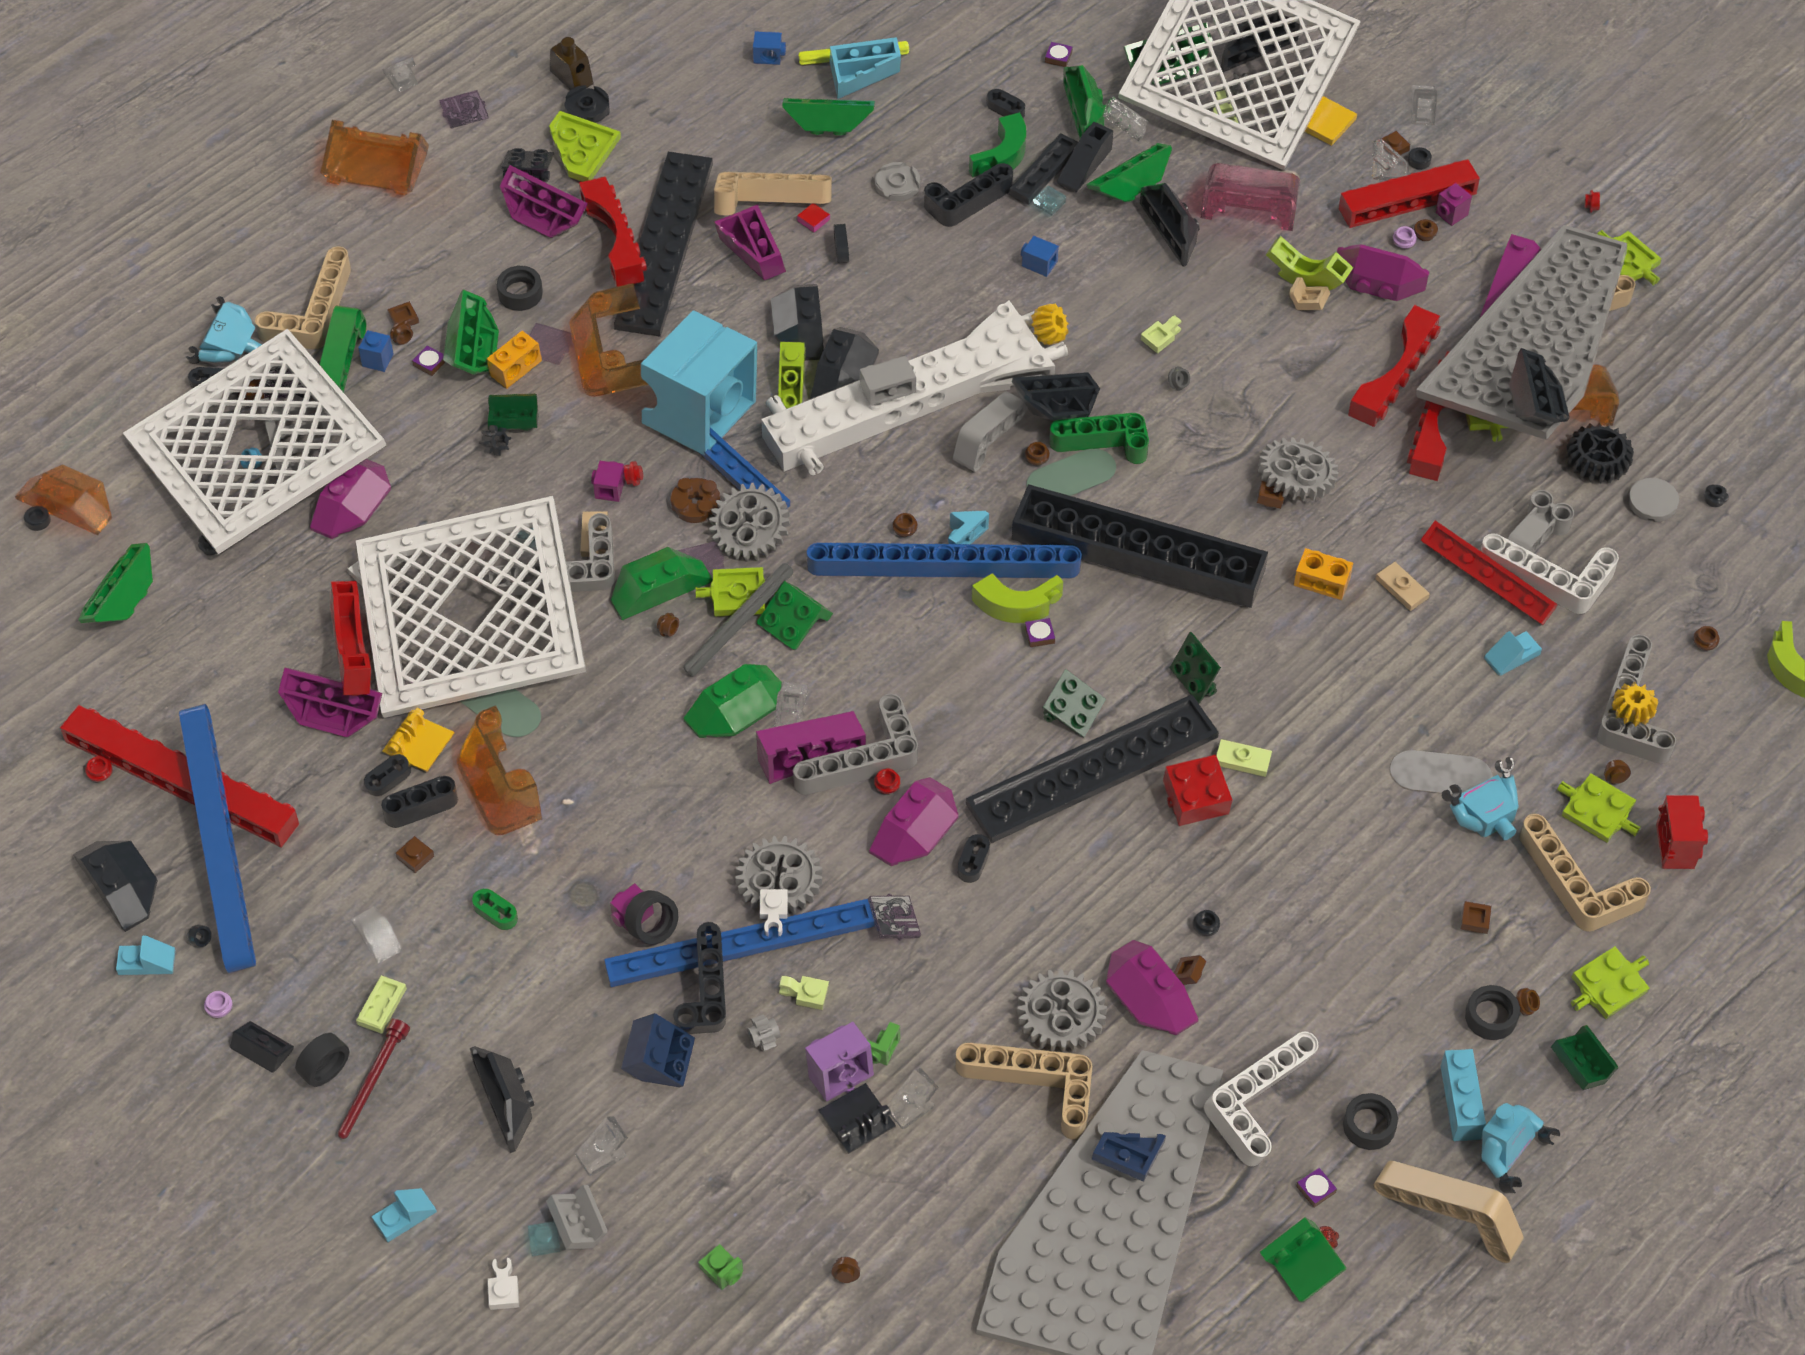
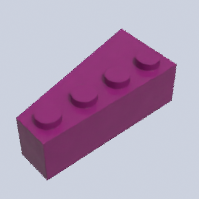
(789, 744)

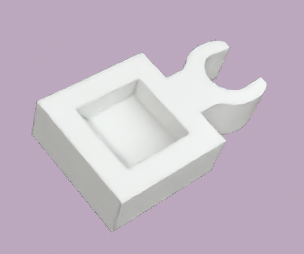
(773, 907)
(503, 1289)

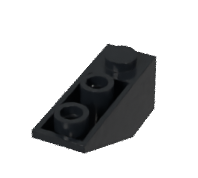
(1087, 156)

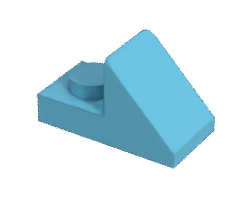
(967, 526)
(1512, 652)
(147, 958)
(409, 1209)

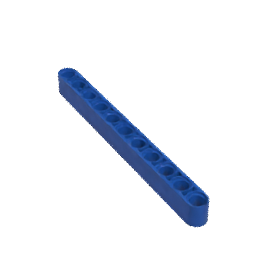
(943, 560)
(217, 839)

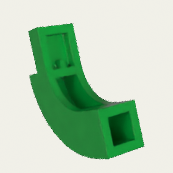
(1011, 150)

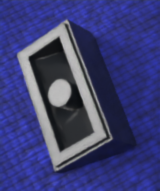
(260, 1046)

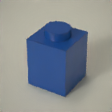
(1039, 256)
(376, 351)

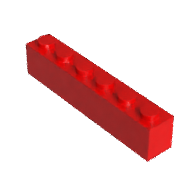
(1405, 193)

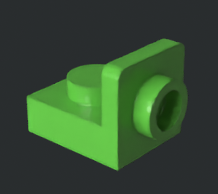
(885, 1044)
(721, 1267)

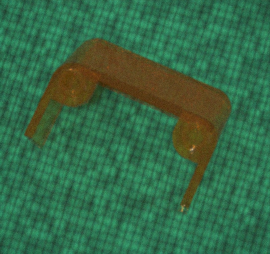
(599, 370)

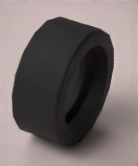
(519, 301)
(666, 924)
(1495, 994)
(322, 1059)
(1373, 1102)

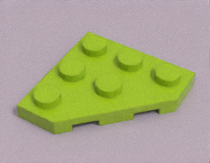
(582, 144)

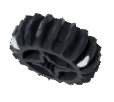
(1600, 447)

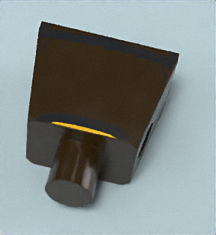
(570, 64)

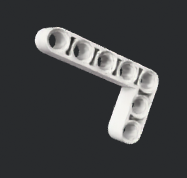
(1551, 580)
(1253, 1086)

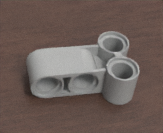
(1542, 521)

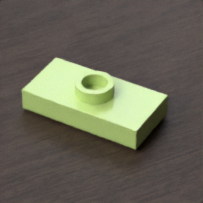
(1244, 757)
(381, 1004)

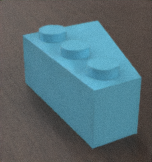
(863, 64)

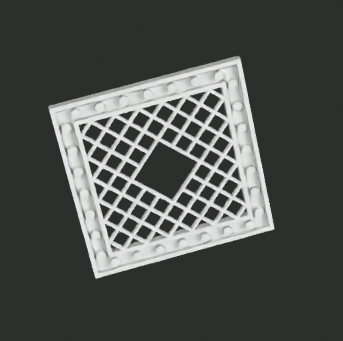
(1218, 127)
(283, 350)
(495, 677)

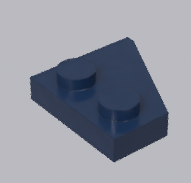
(1128, 1152)

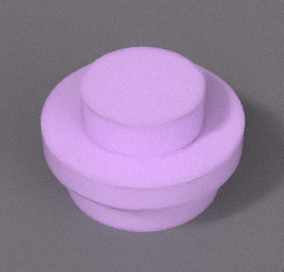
(1404, 237)
(218, 1004)

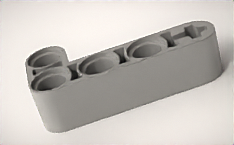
(986, 428)

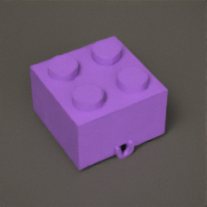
(839, 1061)

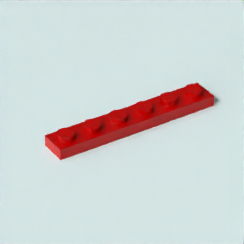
(1489, 572)

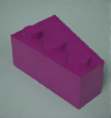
(751, 241)

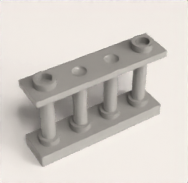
(272, 429)

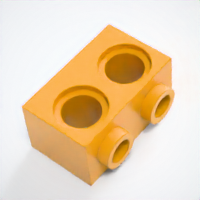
(514, 359)
(1323, 574)

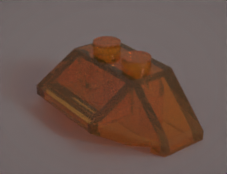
(69, 497)

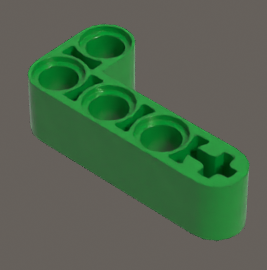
(344, 329)
(1102, 432)

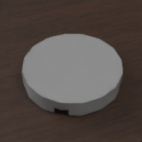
(897, 181)
(1653, 499)

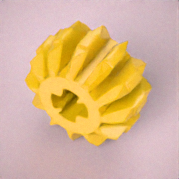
(1049, 324)
(1635, 704)

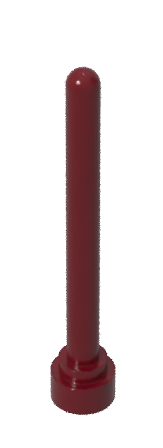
(396, 1031)

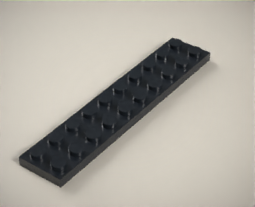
(666, 240)
(1091, 768)

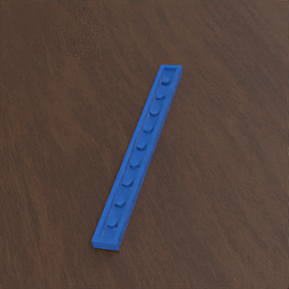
(740, 942)

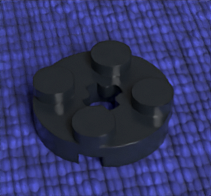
(596, 97)

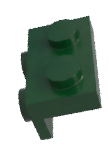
(513, 411)
(1585, 1058)

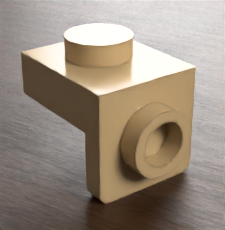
(1308, 297)

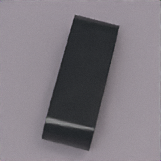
(429, 792)

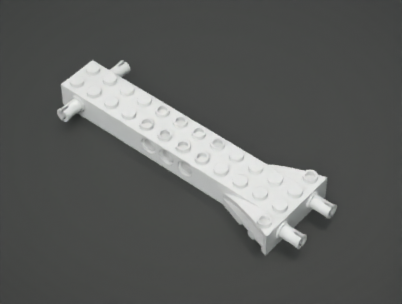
(978, 364)

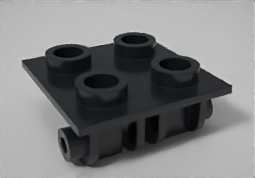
(536, 160)
(857, 1118)

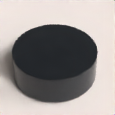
(1419, 158)
(37, 518)

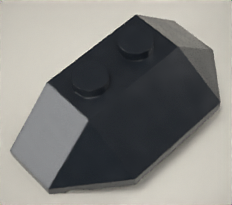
(1246, 49)
(1171, 219)
(798, 318)
(842, 360)
(1536, 390)
(1058, 395)
(120, 879)
(505, 1094)

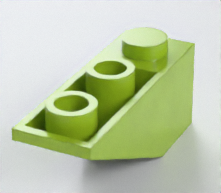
(791, 373)

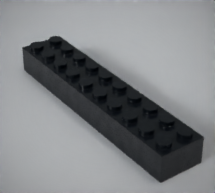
(1141, 545)

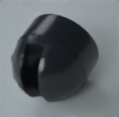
(202, 931)

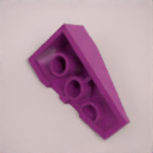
(1515, 258)

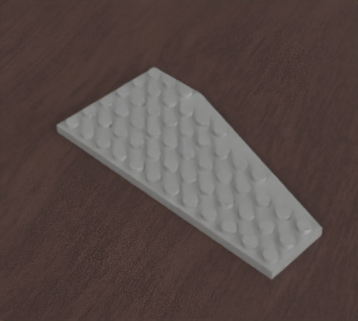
(1549, 309)
(1100, 1246)

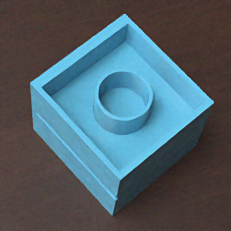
(700, 381)

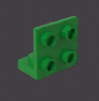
(792, 615)
(1304, 1259)

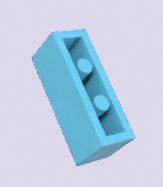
(1463, 1095)

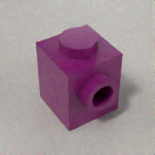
(1453, 204)
(608, 480)
(621, 901)

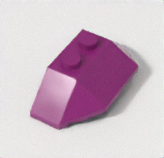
(539, 203)
(1383, 272)
(350, 499)
(321, 705)
(915, 823)
(1150, 989)

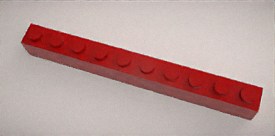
(170, 772)

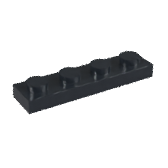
(1043, 169)

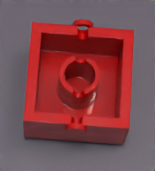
(1197, 790)
(1681, 831)

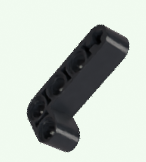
(955, 206)
(707, 977)

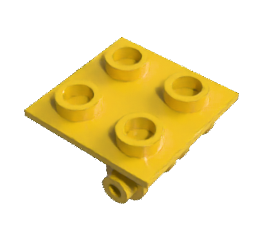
(419, 740)

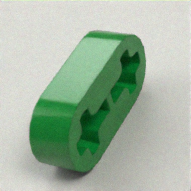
(491, 913)

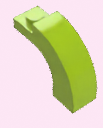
(1315, 273)
(1015, 605)
(1785, 661)

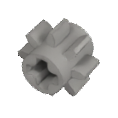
(763, 1032)

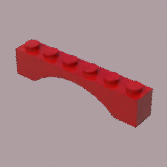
(624, 258)
(1374, 397)
(1430, 449)
(346, 620)

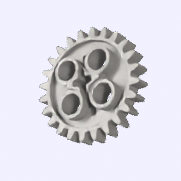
(1298, 469)
(763, 535)
(804, 878)
(1062, 1010)

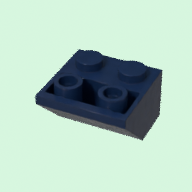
(658, 1051)

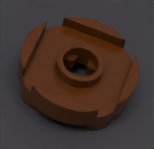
(694, 488)

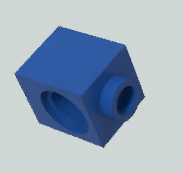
(768, 48)

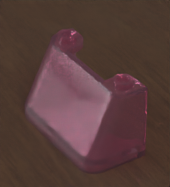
(1253, 190)

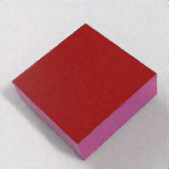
(813, 217)

